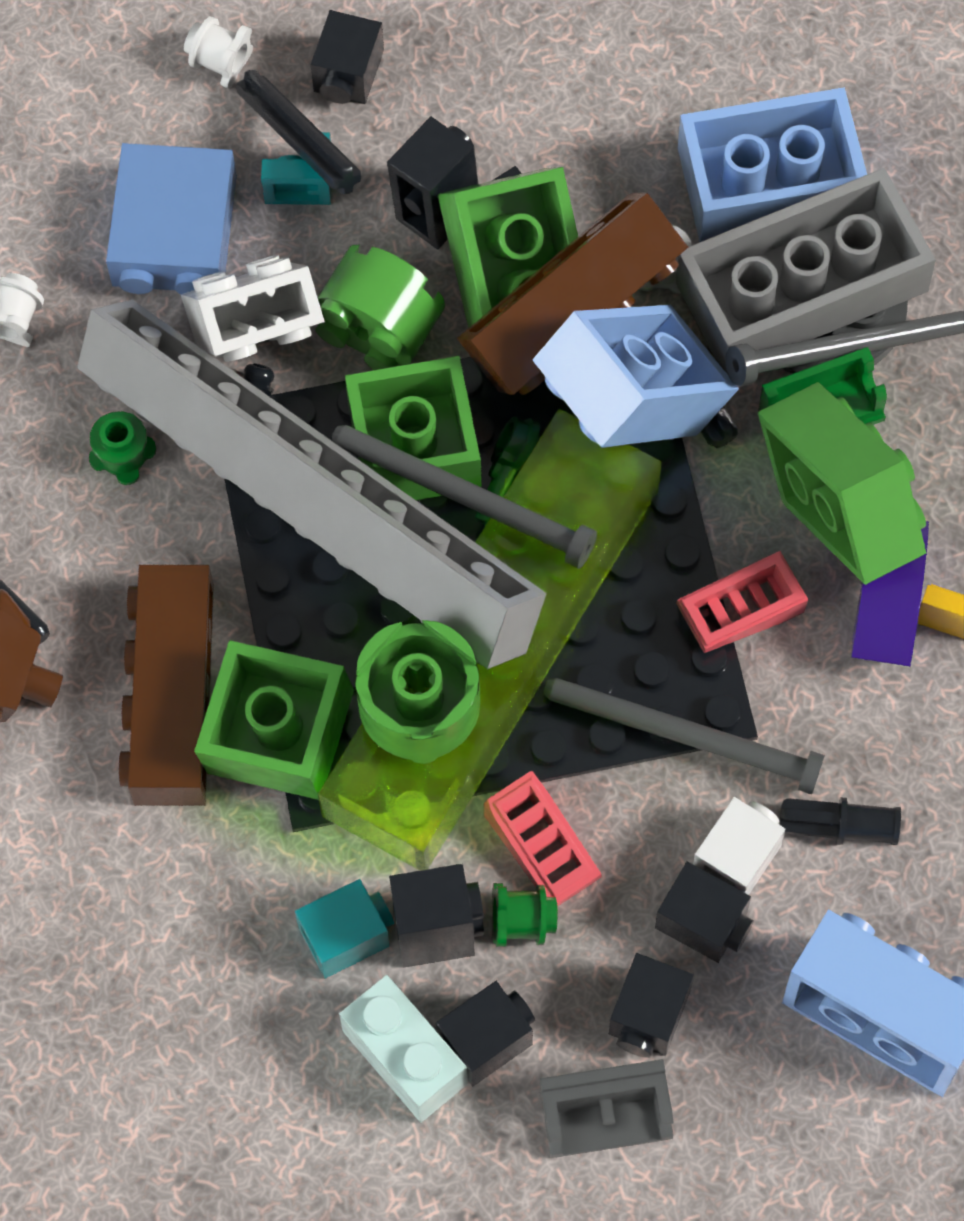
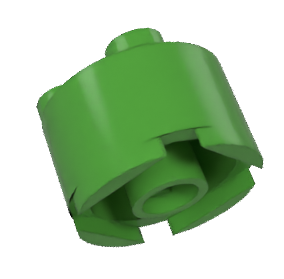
(378, 307)
(415, 658)

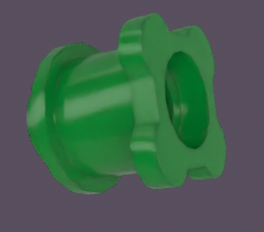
(122, 457)
(522, 914)

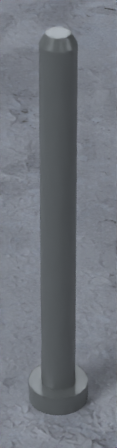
(745, 363)
(574, 543)
(687, 732)

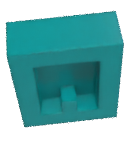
(293, 182)

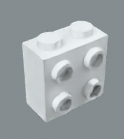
(265, 304)

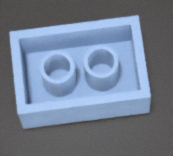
(766, 157)
(634, 375)
(881, 1000)

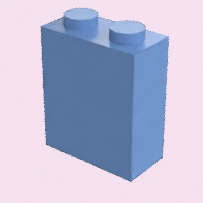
(170, 216)

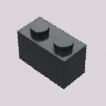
(429, 164)
(436, 914)

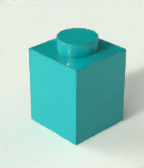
(345, 927)

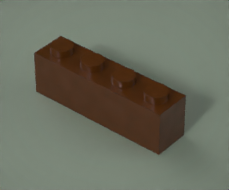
(591, 273)
(169, 684)

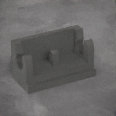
(606, 1108)

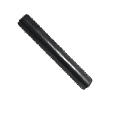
(299, 132)

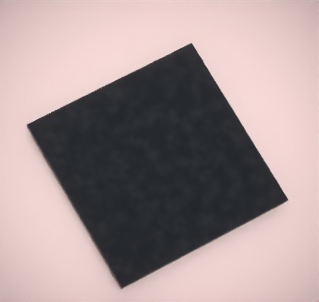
(624, 645)

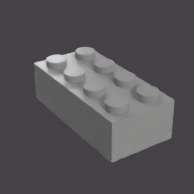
(806, 268)

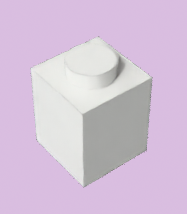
(741, 844)

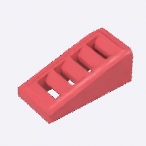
(771, 569)
(514, 795)

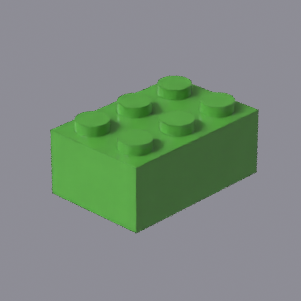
(505, 233)
(844, 482)

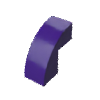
(890, 613)

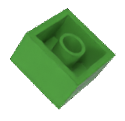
(421, 412)
(274, 719)

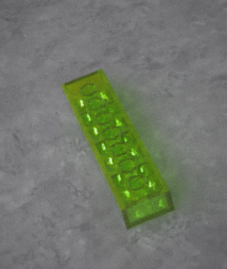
(576, 483)

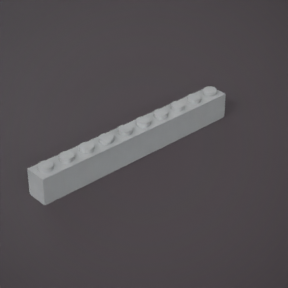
(310, 482)

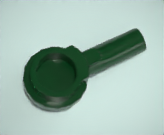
(509, 455)

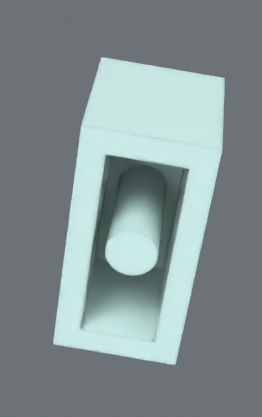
(404, 1048)

